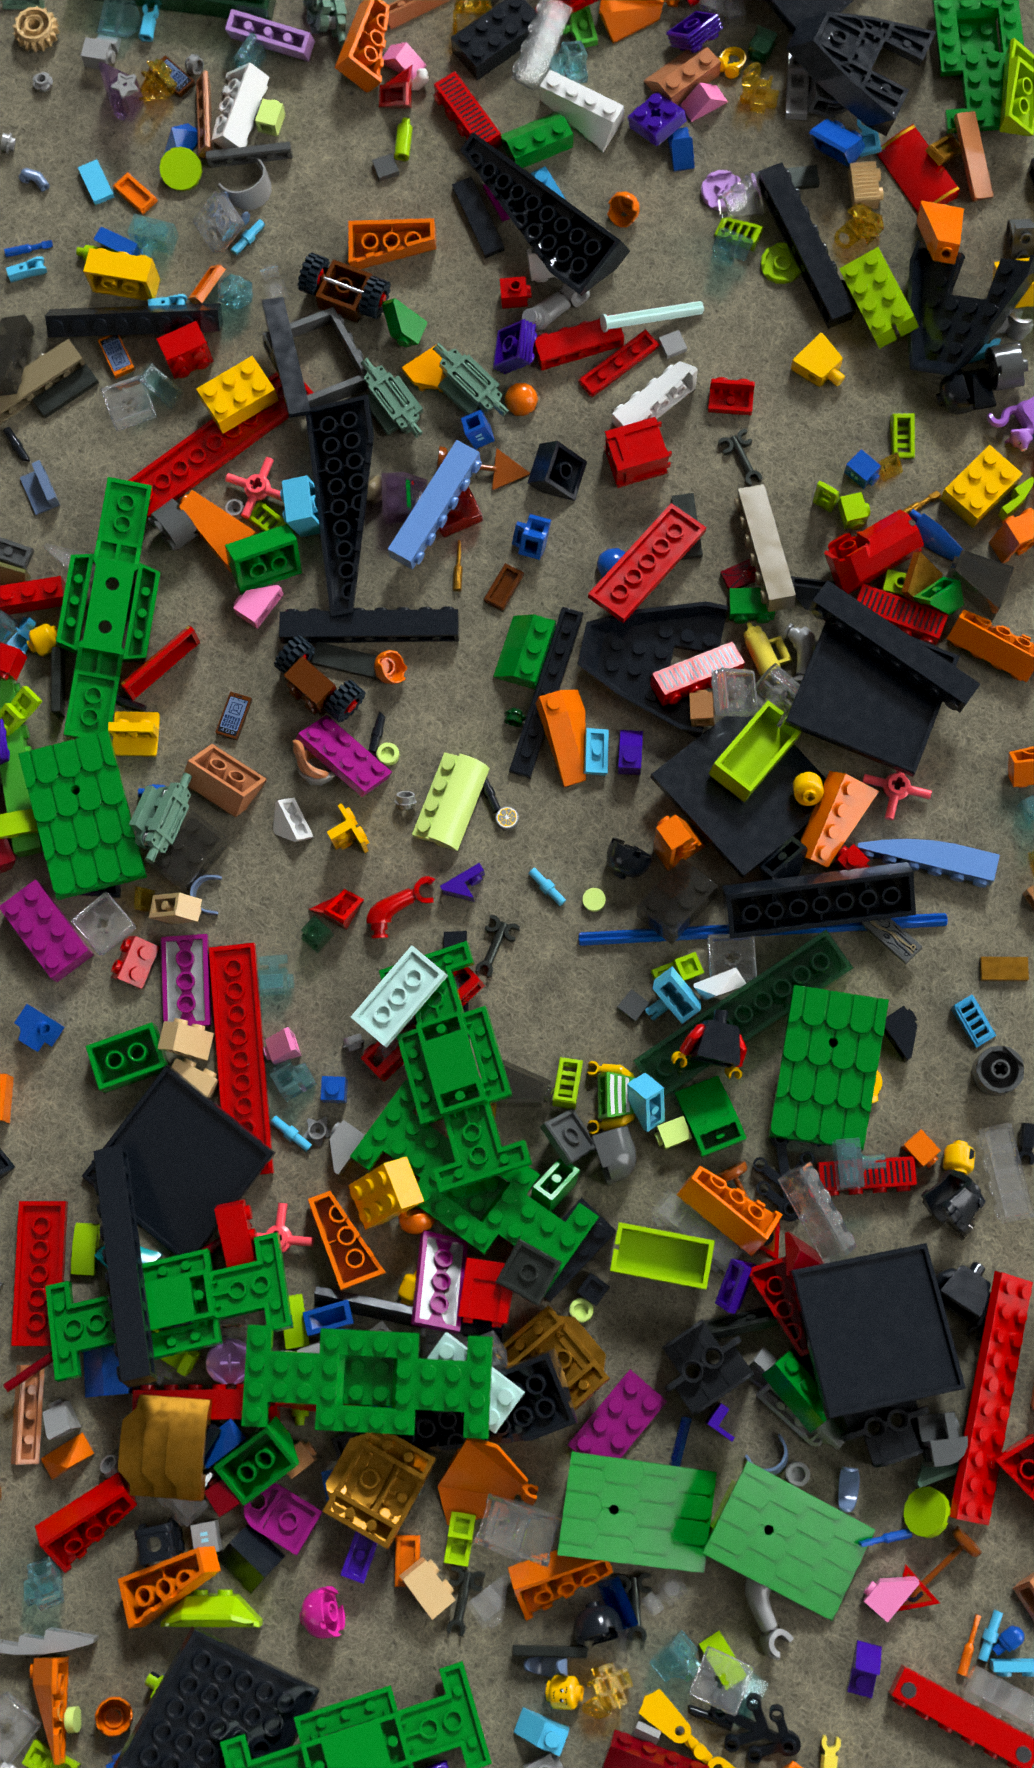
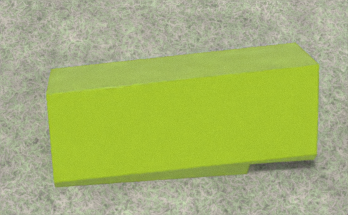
(1018, 91)

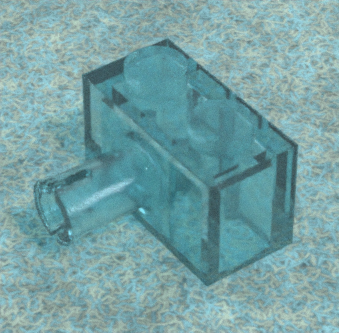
(152, 235)
(852, 1163)

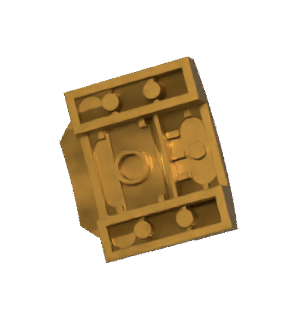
(577, 1351)
(165, 1447)
(376, 1484)

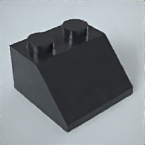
(557, 470)

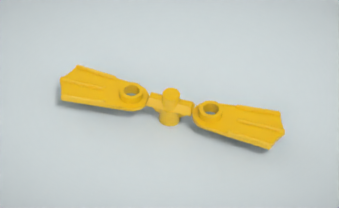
(665, 1717)

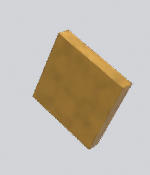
(919, 575)

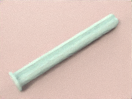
(650, 315)

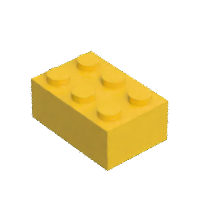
(121, 274)
(237, 394)
(981, 486)
(385, 1192)

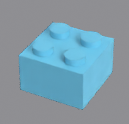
(300, 505)

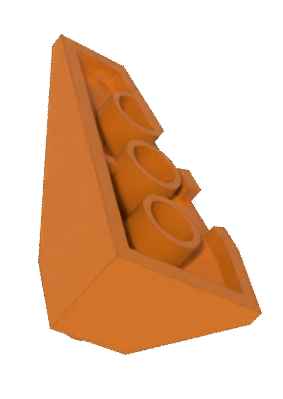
(564, 726)
(51, 1692)

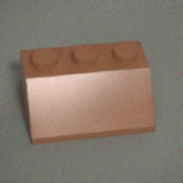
(684, 73)
(223, 780)

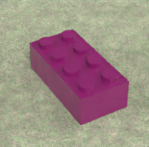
(46, 931)

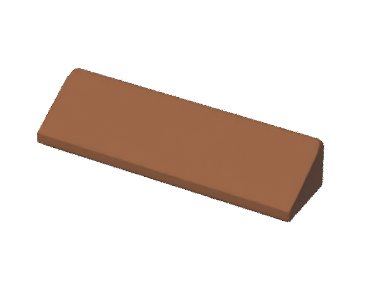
(406, 10)
(204, 114)
(973, 156)
(27, 1419)

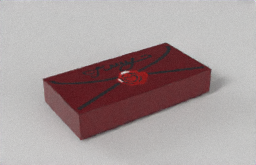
(739, 575)

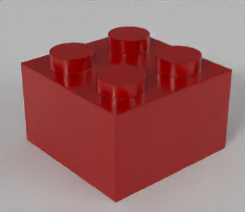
(185, 350)

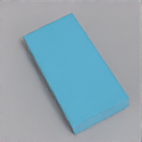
(96, 182)

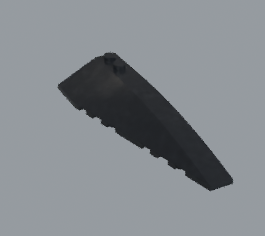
(561, 235)
(341, 463)
(539, 1412)

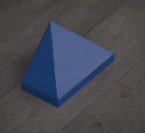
(182, 136)
(330, 1316)

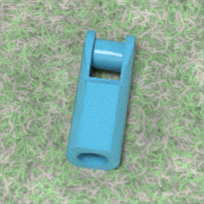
(22, 270)
(179, 299)

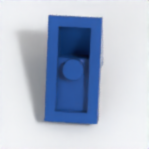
(681, 150)

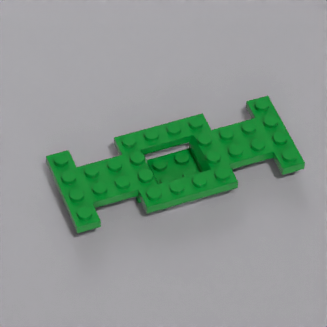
(970, 49)
(448, 1081)
(479, 1209)
(177, 1293)
(367, 1370)
(388, 1741)

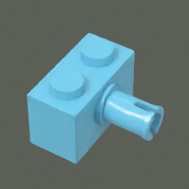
(673, 995)

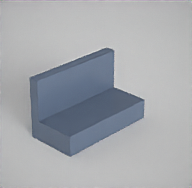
(39, 489)

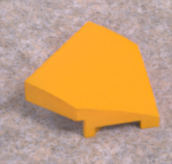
(425, 370)

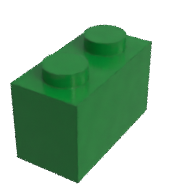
(747, 606)
(555, 1185)

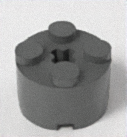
(1006, 366)
(174, 525)
(1010, 1074)

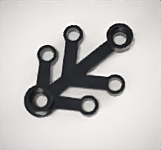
(781, 1202)
(760, 1730)

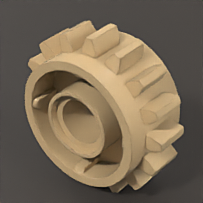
(36, 29)

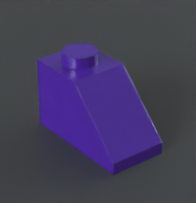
(630, 752)

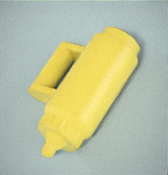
(762, 651)

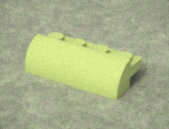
(451, 800)

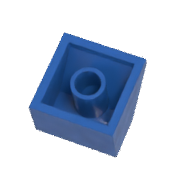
(837, 141)
(101, 1373)

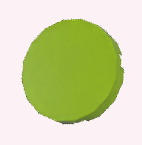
(180, 169)
(776, 267)
(926, 1512)

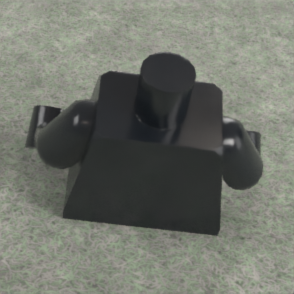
(966, 1294)

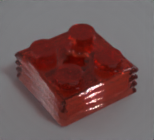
(466, 515)

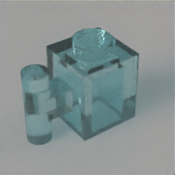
(250, 53)
(275, 980)

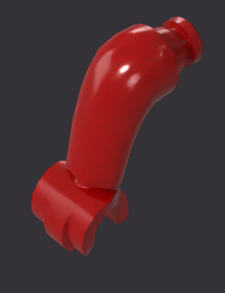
(385, 909)

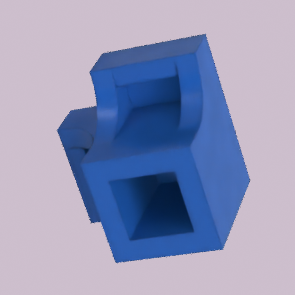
(532, 537)
(37, 1028)

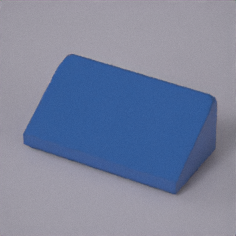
(116, 241)
(224, 1443)

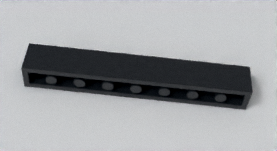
(805, 245)
(132, 320)
(371, 625)
(893, 646)

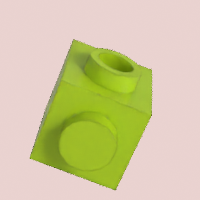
(854, 511)
(894, 582)

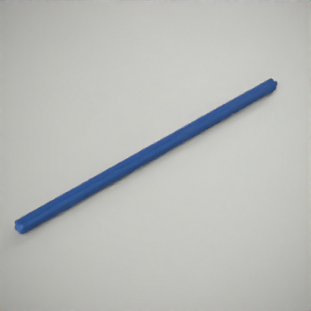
(702, 932)

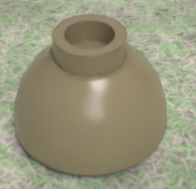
(374, 489)

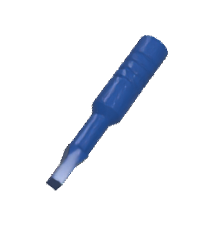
(23, 249)
(887, 1538)

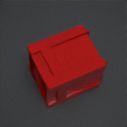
(636, 452)
(482, 1296)

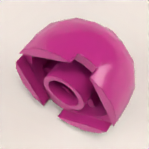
(321, 1613)

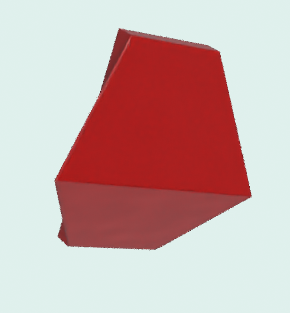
(397, 91)
(340, 908)

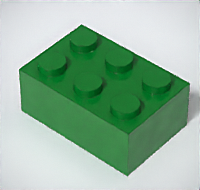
(127, 1057)

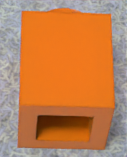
(922, 1149)

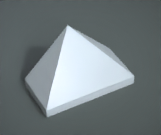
(290, 821)
(719, 984)

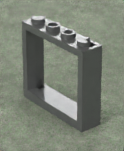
(342, 389)

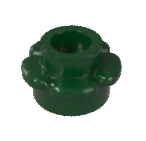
(516, 715)

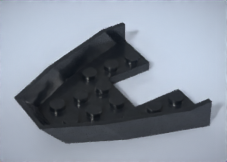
(840, 55)
(953, 325)
(631, 651)

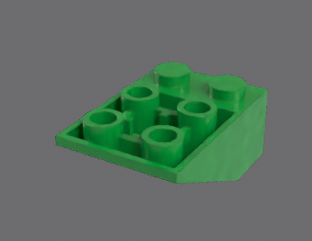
(710, 1117)

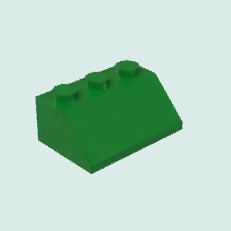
(538, 140)
(264, 558)
(525, 650)
(797, 1388)
(258, 1461)

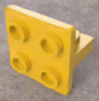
(135, 733)
(344, 833)

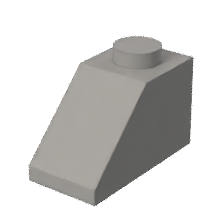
(343, 1143)
(60, 1419)

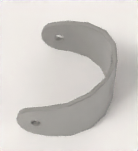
(253, 196)

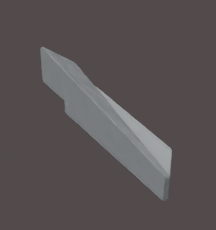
(826, 1433)

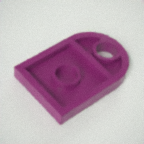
(283, 1518)

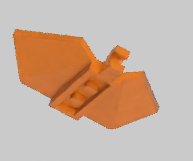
(630, 16)
(477, 1471)

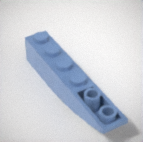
(937, 858)

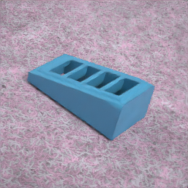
(956, 1009)

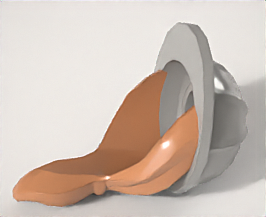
(310, 767)

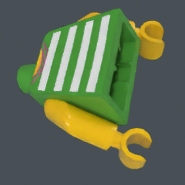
(612, 1096)

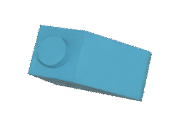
(647, 1101)
(542, 1731)

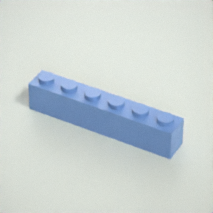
(434, 505)

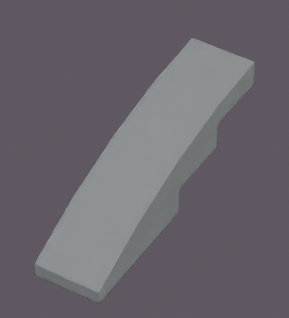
(796, 90)
(54, 1641)

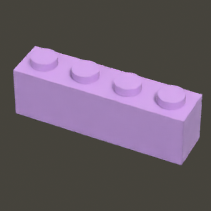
(271, 35)

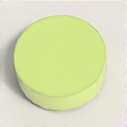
(387, 754)
(594, 899)
(581, 1309)
(72, 1719)

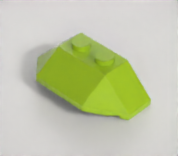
(213, 1611)

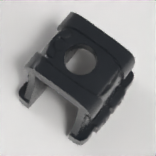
(954, 1198)
(170, 1538)

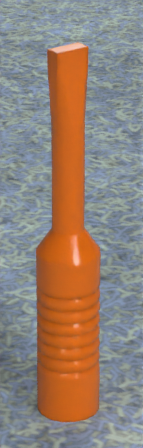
(968, 1649)

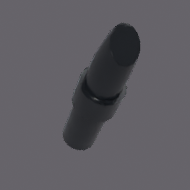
(16, 444)
(128, 703)
(377, 733)
(489, 794)
(706, 1716)

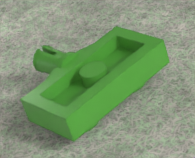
(582, 27)

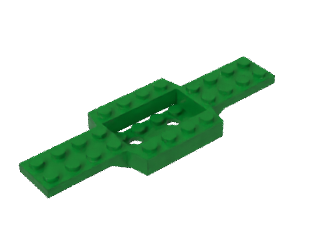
(101, 653)

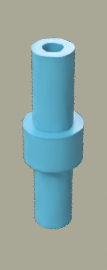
(247, 237)
(547, 886)
(291, 1133)
(990, 1635)

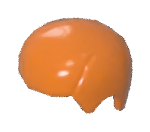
(625, 203)
(521, 399)
(390, 667)
(416, 1221)
(108, 1719)

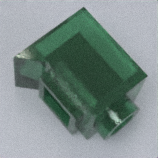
(761, 45)
(316, 934)

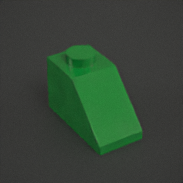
(403, 323)
(942, 595)

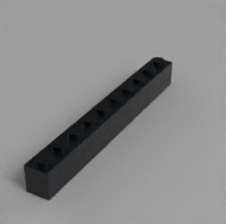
(124, 1267)

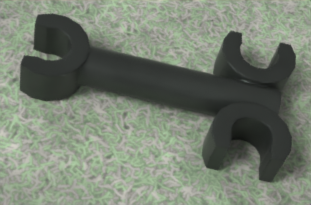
(736, 443)
(501, 929)
(466, 1580)
(633, 1585)

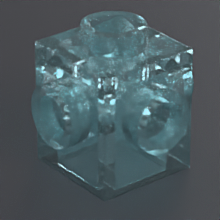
(235, 291)

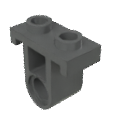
(1020, 238)

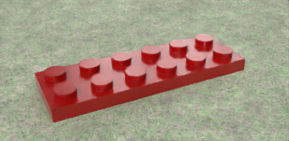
(647, 563)
(38, 1264)

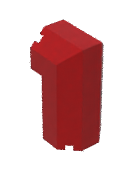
(873, 551)

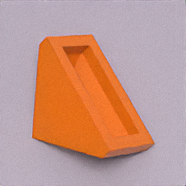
(67, 1456)

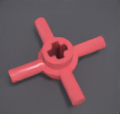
(255, 481)
(893, 794)
(287, 1237)

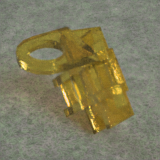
(469, 7)
(160, 83)
(754, 96)
(863, 225)
(605, 1700)

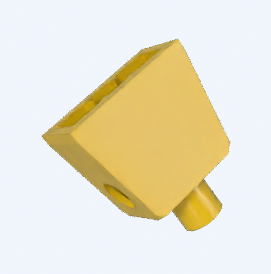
(819, 362)

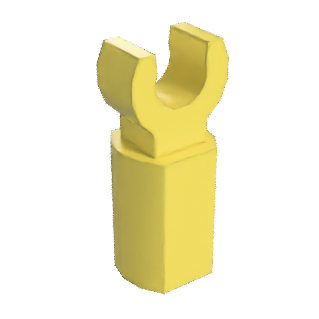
(829, 1758)

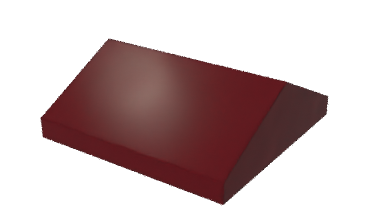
(799, 1254)

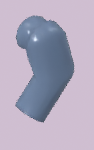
(36, 176)

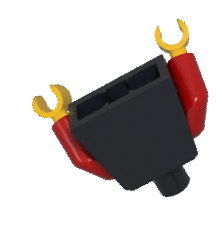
(714, 1044)

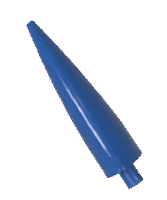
(935, 536)

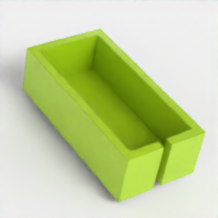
(878, 297)
(754, 752)
(662, 1256)

